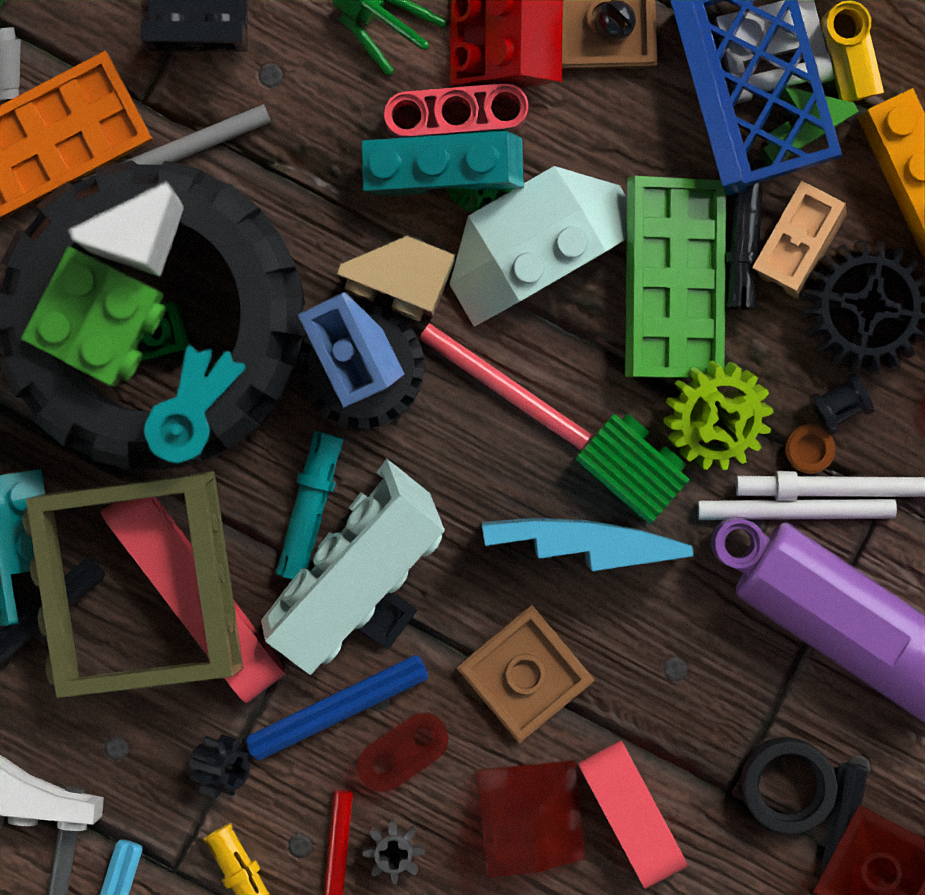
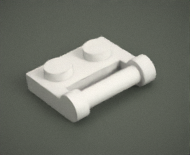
(754, 30)

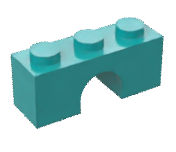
(442, 161)

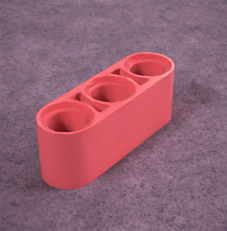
(478, 100)
(633, 814)

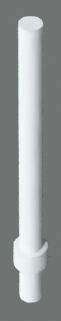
(788, 486)

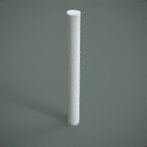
(797, 509)

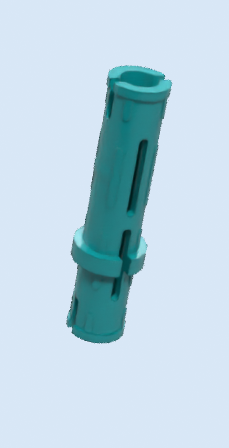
(310, 503)

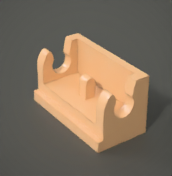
(800, 238)

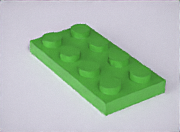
(674, 276)

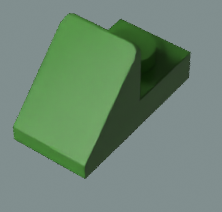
(839, 110)

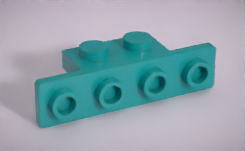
(15, 545)

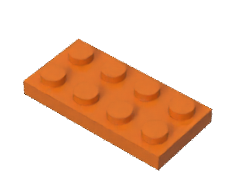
(65, 132)

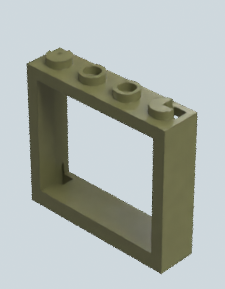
(211, 572)

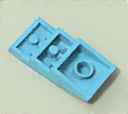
(603, 543)

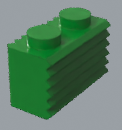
(632, 467)

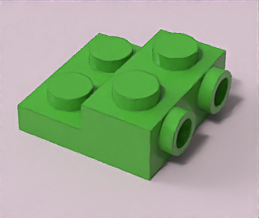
(94, 318)

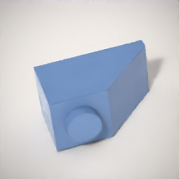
(351, 348)

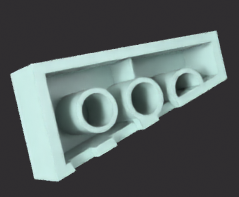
(354, 570)

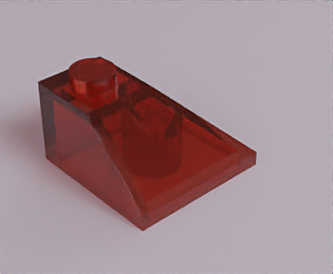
(530, 817)
(875, 859)

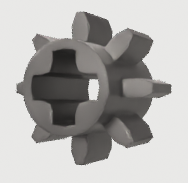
(383, 858)

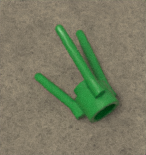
(367, 10)

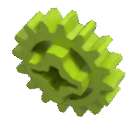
(697, 414)

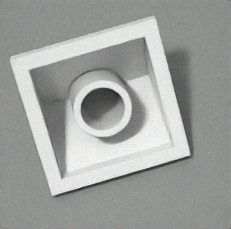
(136, 231)

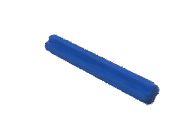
(336, 708)

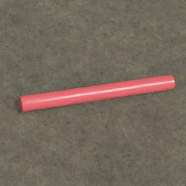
(504, 386)

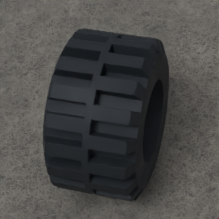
(383, 405)

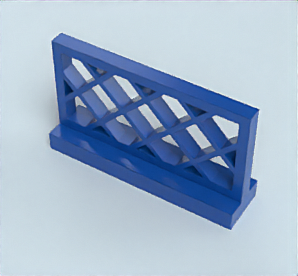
(718, 105)

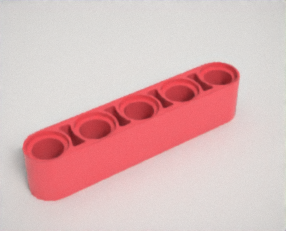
(170, 565)

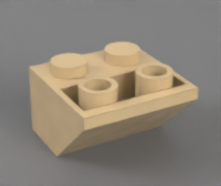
(402, 272)

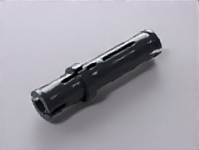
(744, 245)

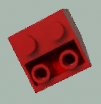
(506, 42)

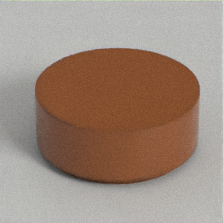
(809, 449)

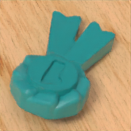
(179, 425)

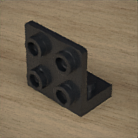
(196, 26)

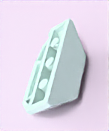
(535, 239)

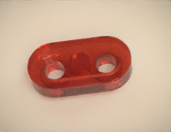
(404, 751)

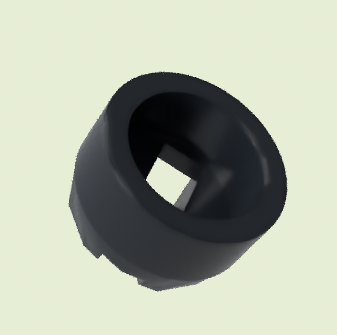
(608, 28)

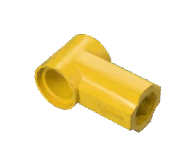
(852, 58)

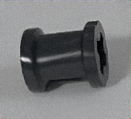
(842, 403)

